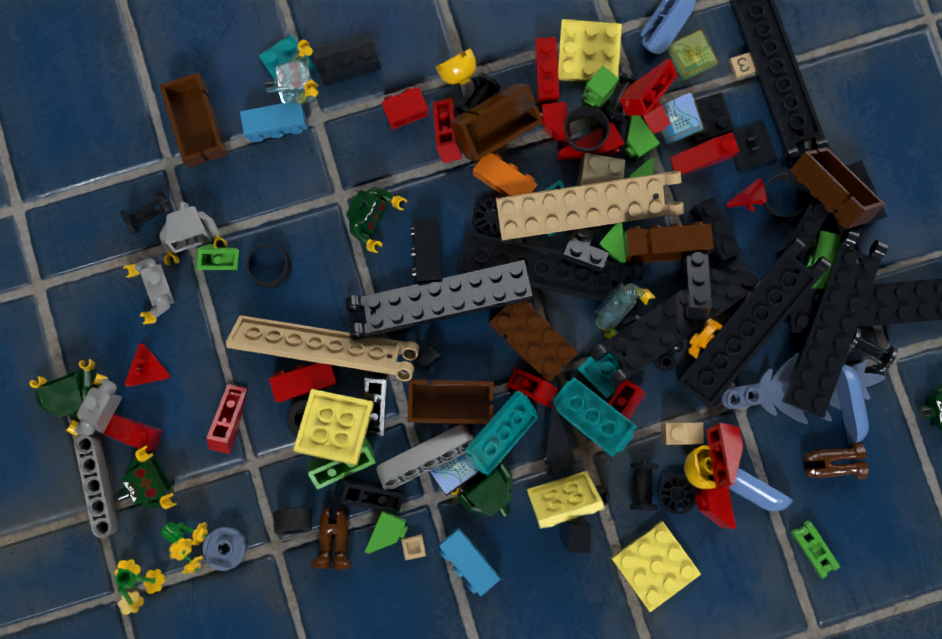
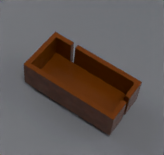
(193, 120)
(496, 121)
(837, 187)
(666, 243)
(533, 339)
(450, 401)

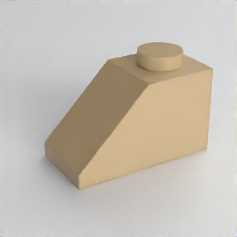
(682, 433)

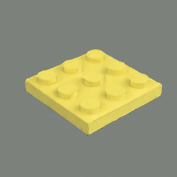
(586, 48)
(333, 427)
(564, 499)
(656, 566)

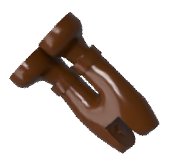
(826, 456)
(326, 530)

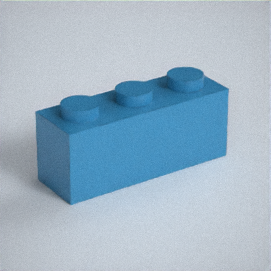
(273, 121)
(469, 562)

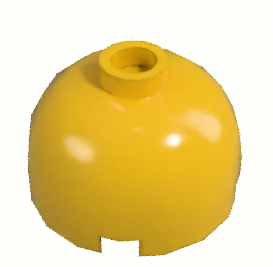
(458, 68)
(699, 468)

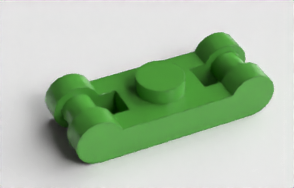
(815, 549)

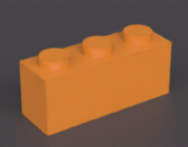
(503, 177)

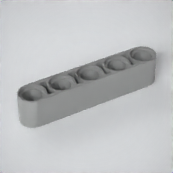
(424, 457)
(104, 492)

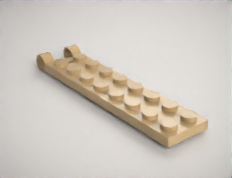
(586, 206)
(322, 346)

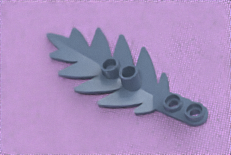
(770, 391)

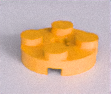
(699, 342)

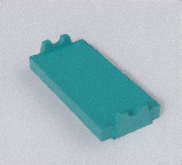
(594, 417)
(501, 433)

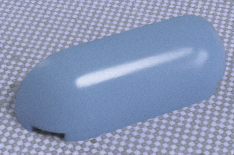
(666, 24)
(852, 405)
(759, 492)

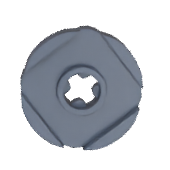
(214, 555)

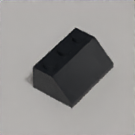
(346, 59)

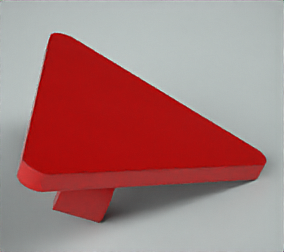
(751, 195)
(145, 368)

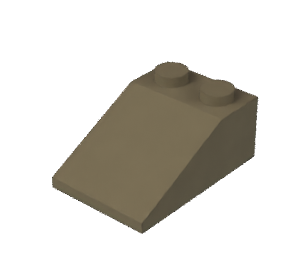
(599, 169)

